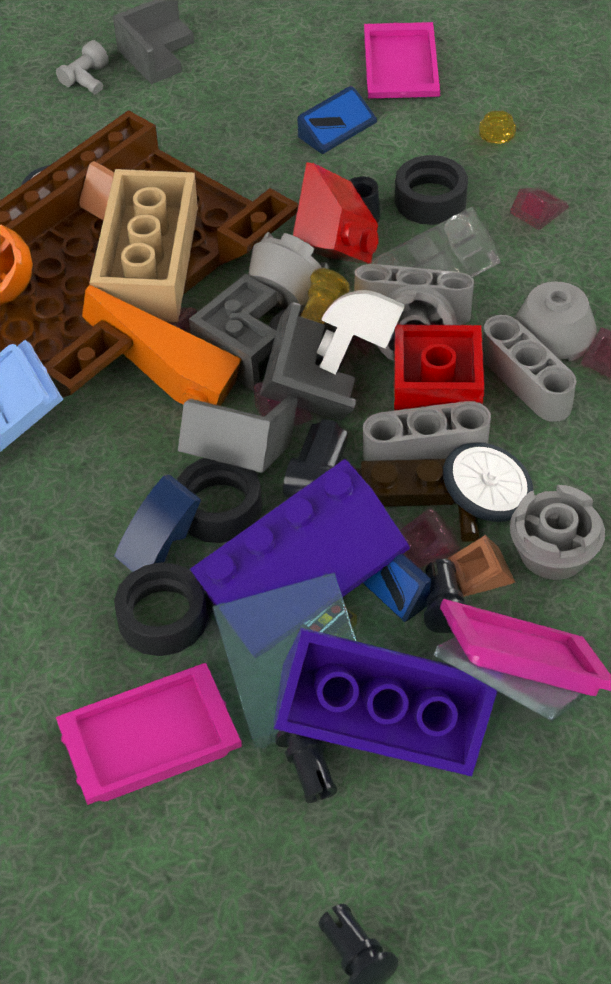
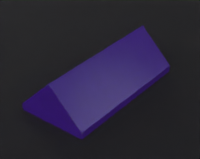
(383, 702)

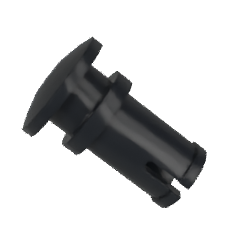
(442, 587)
(309, 763)
(360, 955)

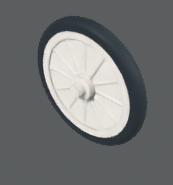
(486, 480)

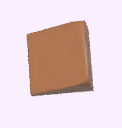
(96, 189)
(481, 567)

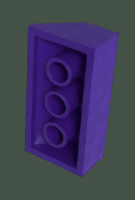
(318, 531)

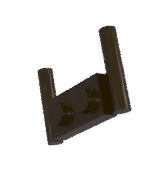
(414, 484)

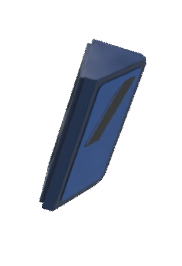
(335, 120)
(401, 587)

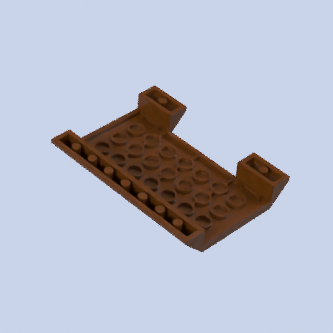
(66, 241)

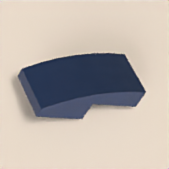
(157, 523)

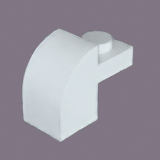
(358, 314)

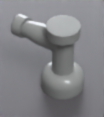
(92, 57)

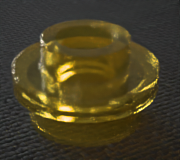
(497, 127)

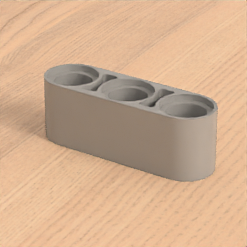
(454, 286)
(528, 368)
(424, 431)

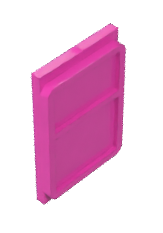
(401, 60)
(526, 649)
(148, 734)

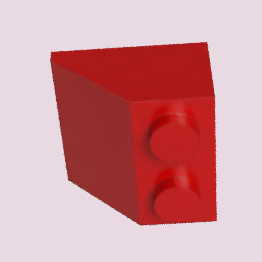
(335, 217)
(437, 365)

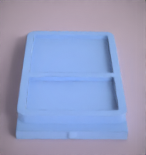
(24, 391)

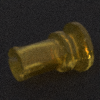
(324, 290)

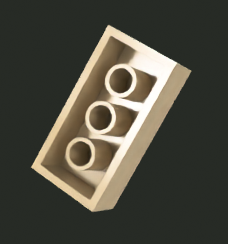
(147, 240)

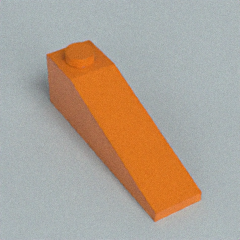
(166, 354)

